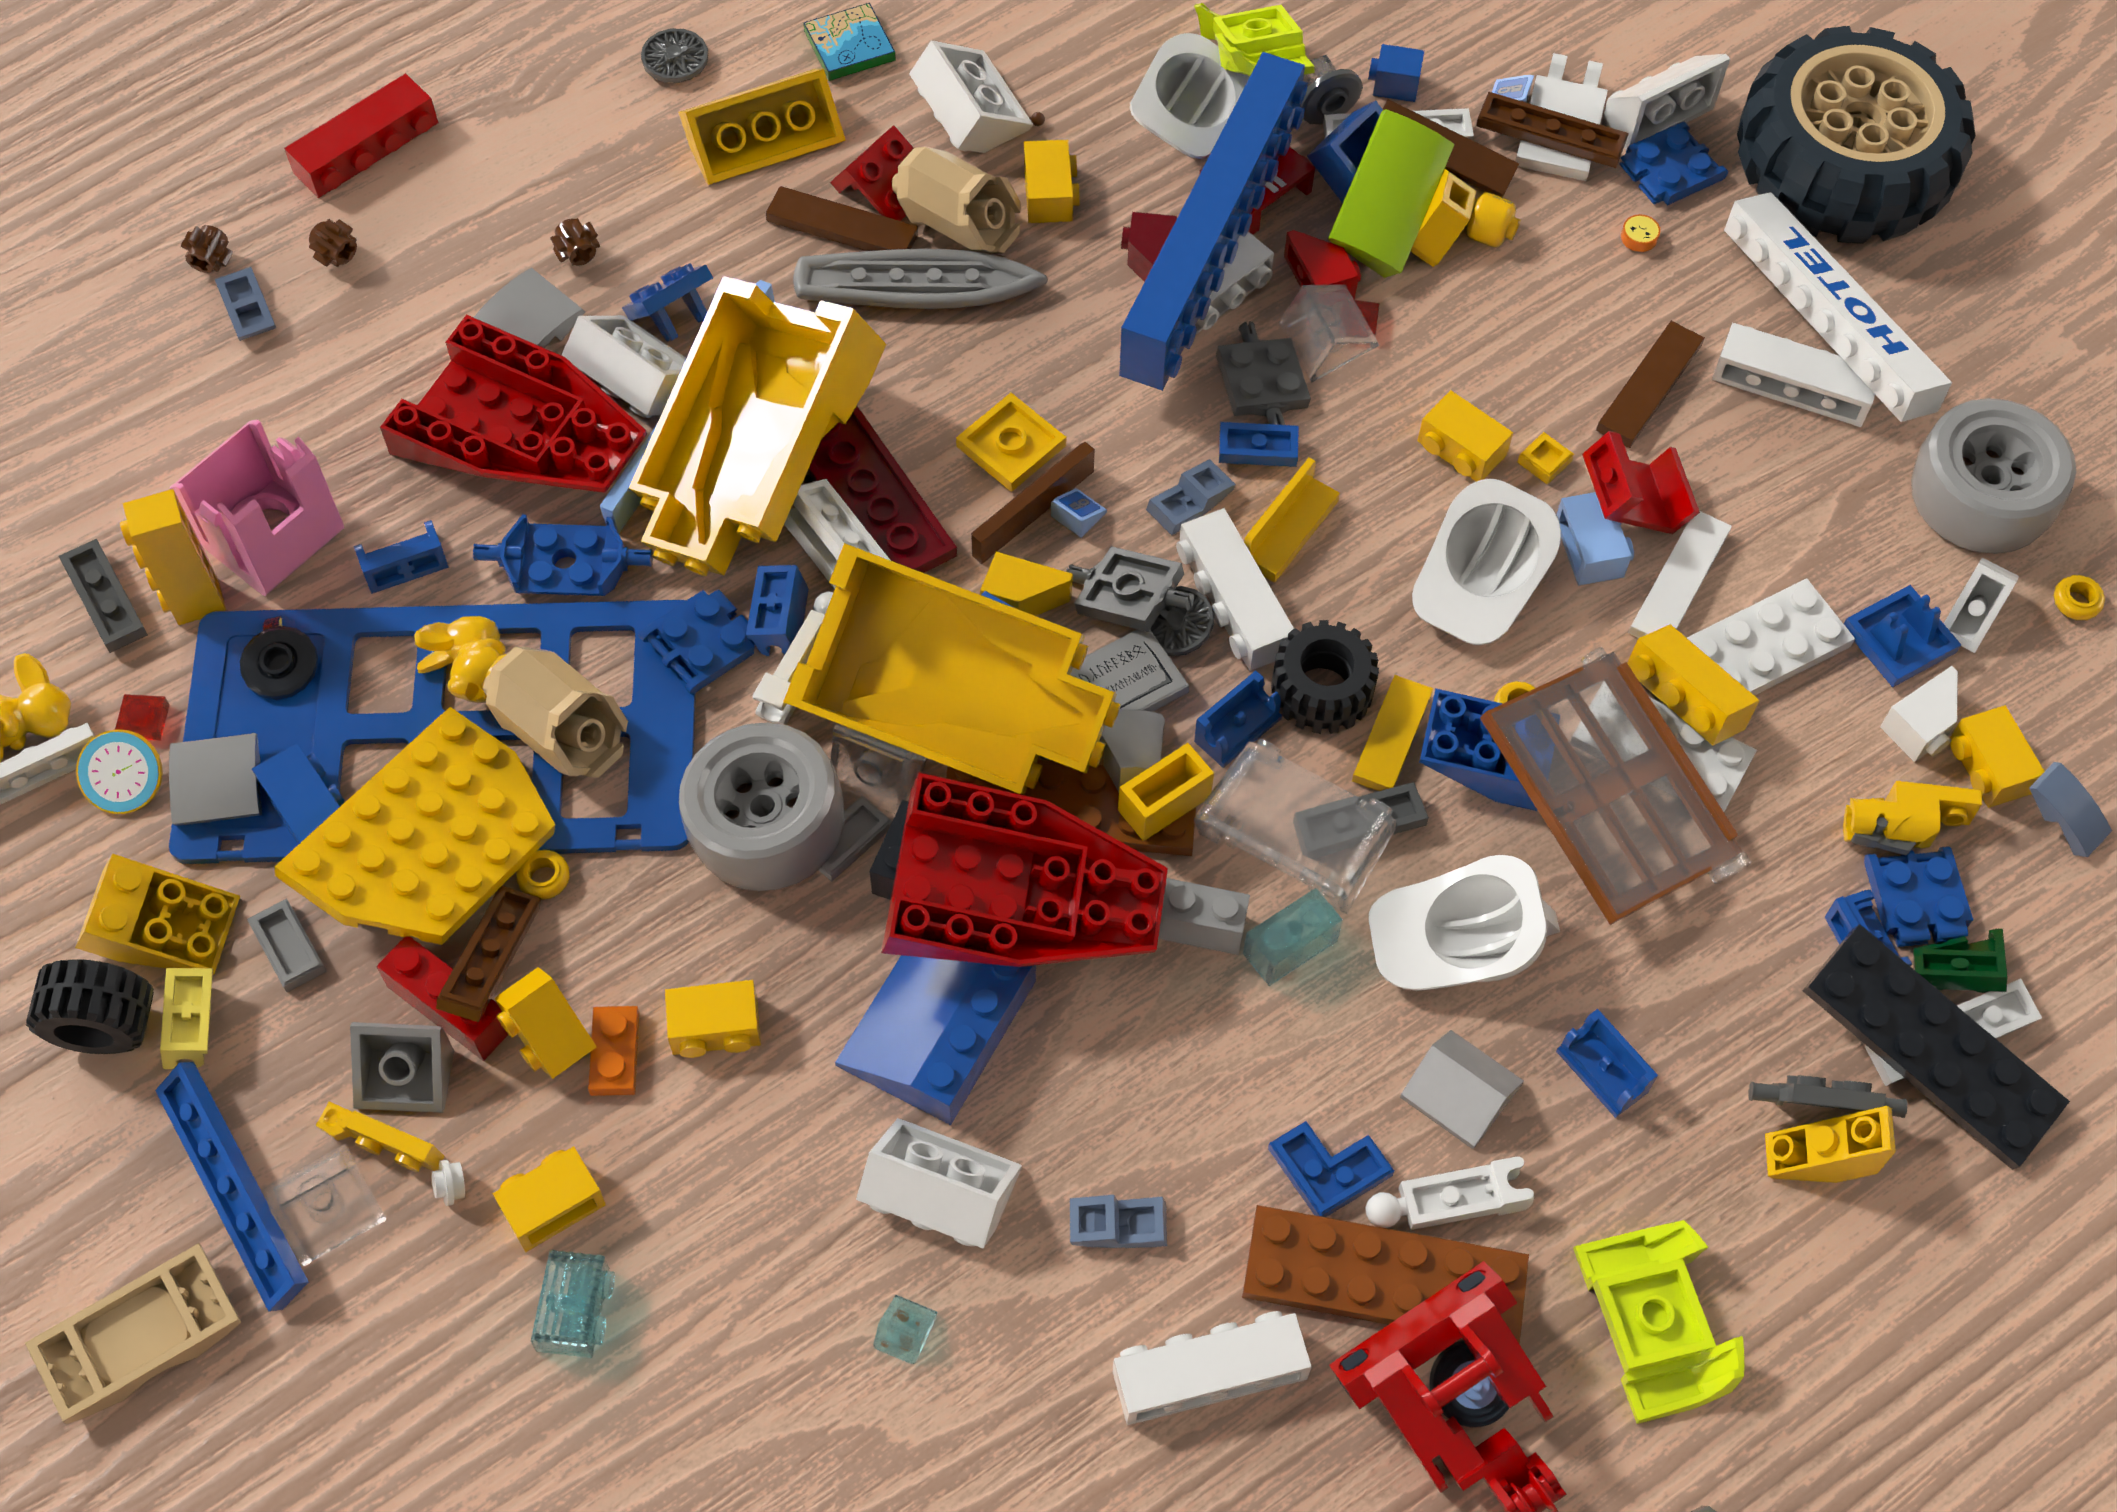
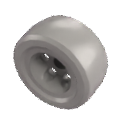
(1986, 502)
(768, 841)

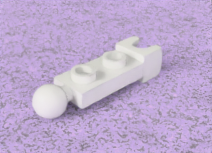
(774, 687)
(1453, 1196)

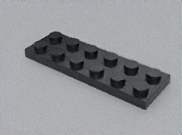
(1936, 1046)

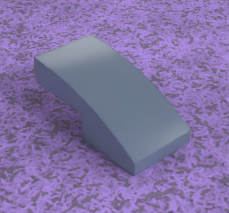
(245, 303)
(1193, 497)
(2066, 801)
(1118, 1223)

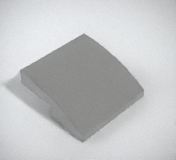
(531, 309)
(214, 779)

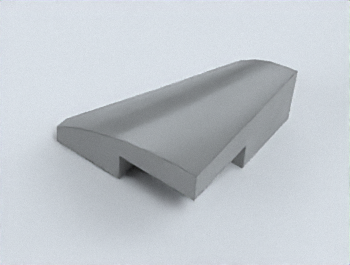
(1132, 744)

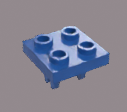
(676, 284)
(1902, 635)

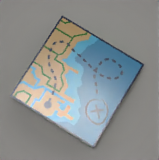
(849, 41)

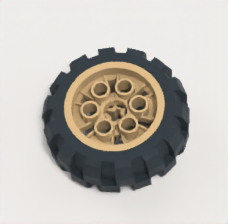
(1856, 133)

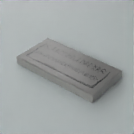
(1136, 671)

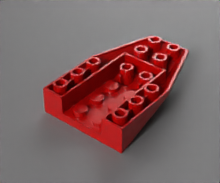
(514, 416)
(1015, 882)

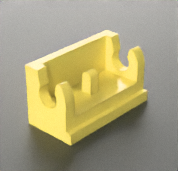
(186, 1015)

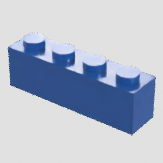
(297, 790)

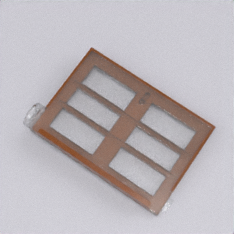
(1615, 786)

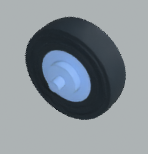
(1477, 1405)

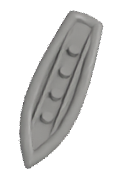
(913, 278)

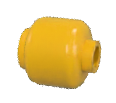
(1492, 220)

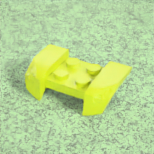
(1251, 32)
(1659, 1320)

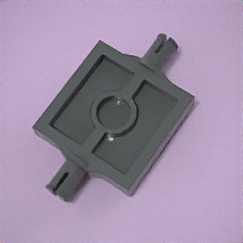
(1262, 376)
(1129, 588)
(1812, 1091)

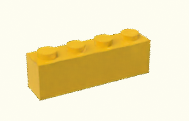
(172, 556)

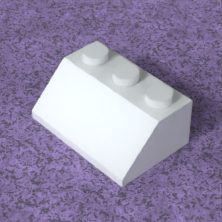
(968, 97)
(1667, 98)
(625, 361)
(938, 1183)

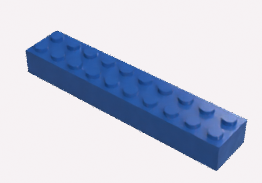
(1211, 222)

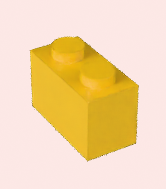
(1049, 181)
(1464, 436)
(1996, 756)
(1165, 791)
(712, 1018)
(544, 1023)
(549, 1198)

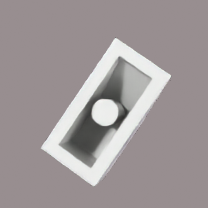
(1980, 603)
(1925, 717)

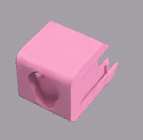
(239, 481)

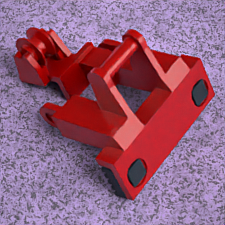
(1386, 1366)

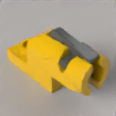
(1908, 815)

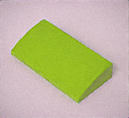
(1391, 193)

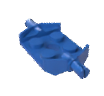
(532, 551)

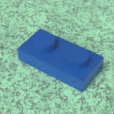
(1258, 444)

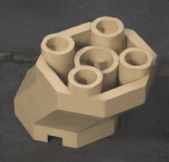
(957, 200)
(556, 711)

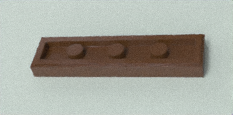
(1552, 129)
(1468, 158)
(839, 222)
(1651, 383)
(1032, 502)
(488, 954)

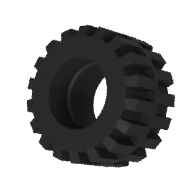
(1329, 649)
(90, 1006)

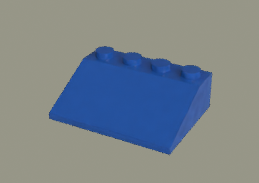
(935, 1030)

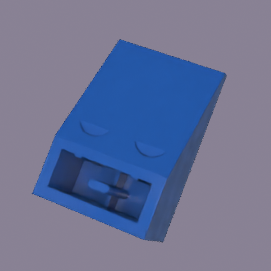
(1465, 751)

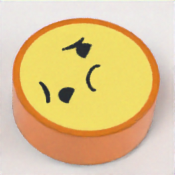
(1640, 233)

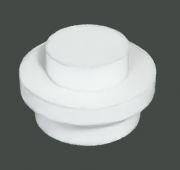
(448, 1182)

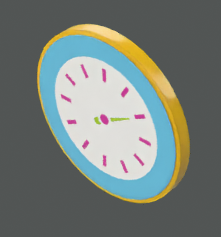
(119, 771)

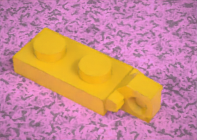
(375, 1136)

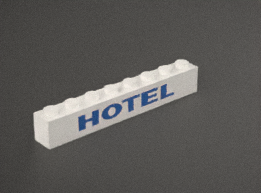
(1837, 307)

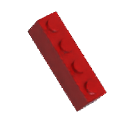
(361, 135)

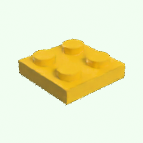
(1011, 442)

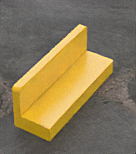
(1290, 521)

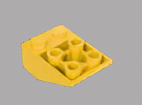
(156, 918)

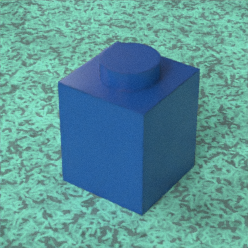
(1396, 72)

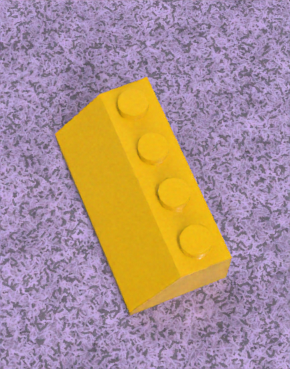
(762, 126)

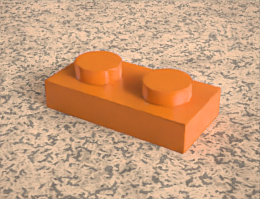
(615, 1057)

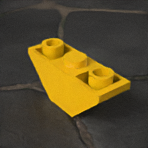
(1444, 219)
(1833, 1148)

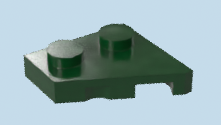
(1964, 965)

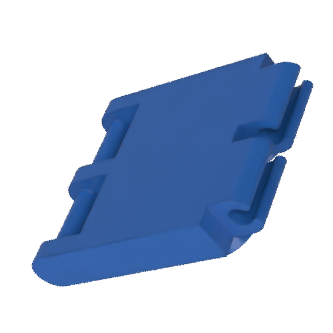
(1671, 165)
(702, 638)
(1919, 896)

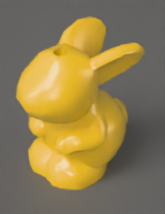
(467, 643)
(37, 710)

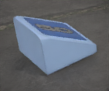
(1514, 87)
(1077, 511)

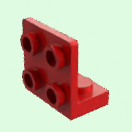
(874, 172)

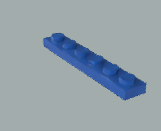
(231, 1186)

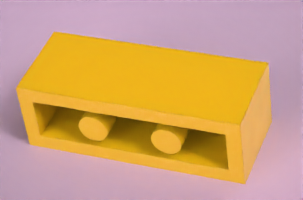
(1692, 684)

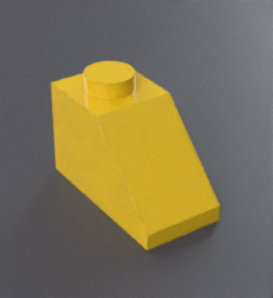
(1027, 584)

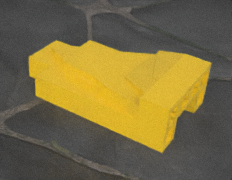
(748, 422)
(951, 675)

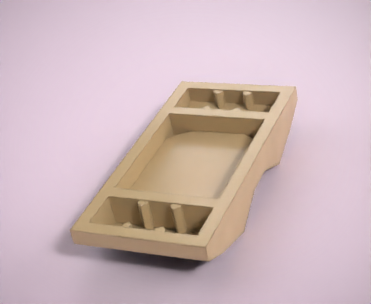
(133, 1335)

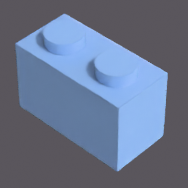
(1593, 543)

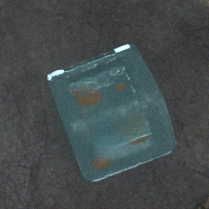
(904, 1329)

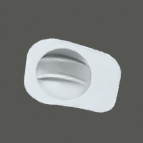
(1187, 95)
(1486, 561)
(1462, 926)

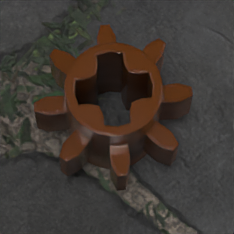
(575, 242)
(332, 243)
(206, 248)

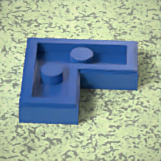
(1324, 1180)

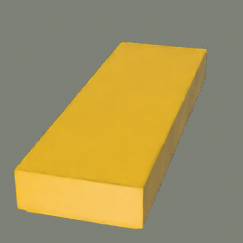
(1392, 734)

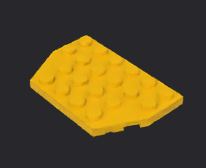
(424, 835)

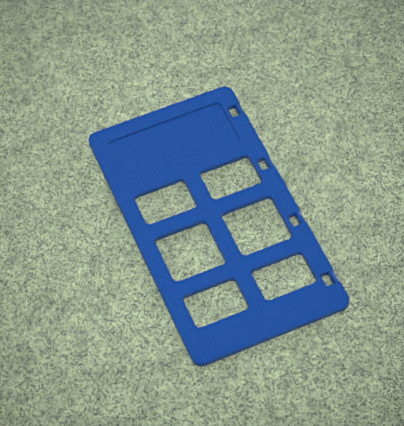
(319, 721)

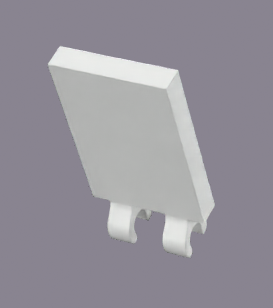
(1569, 98)

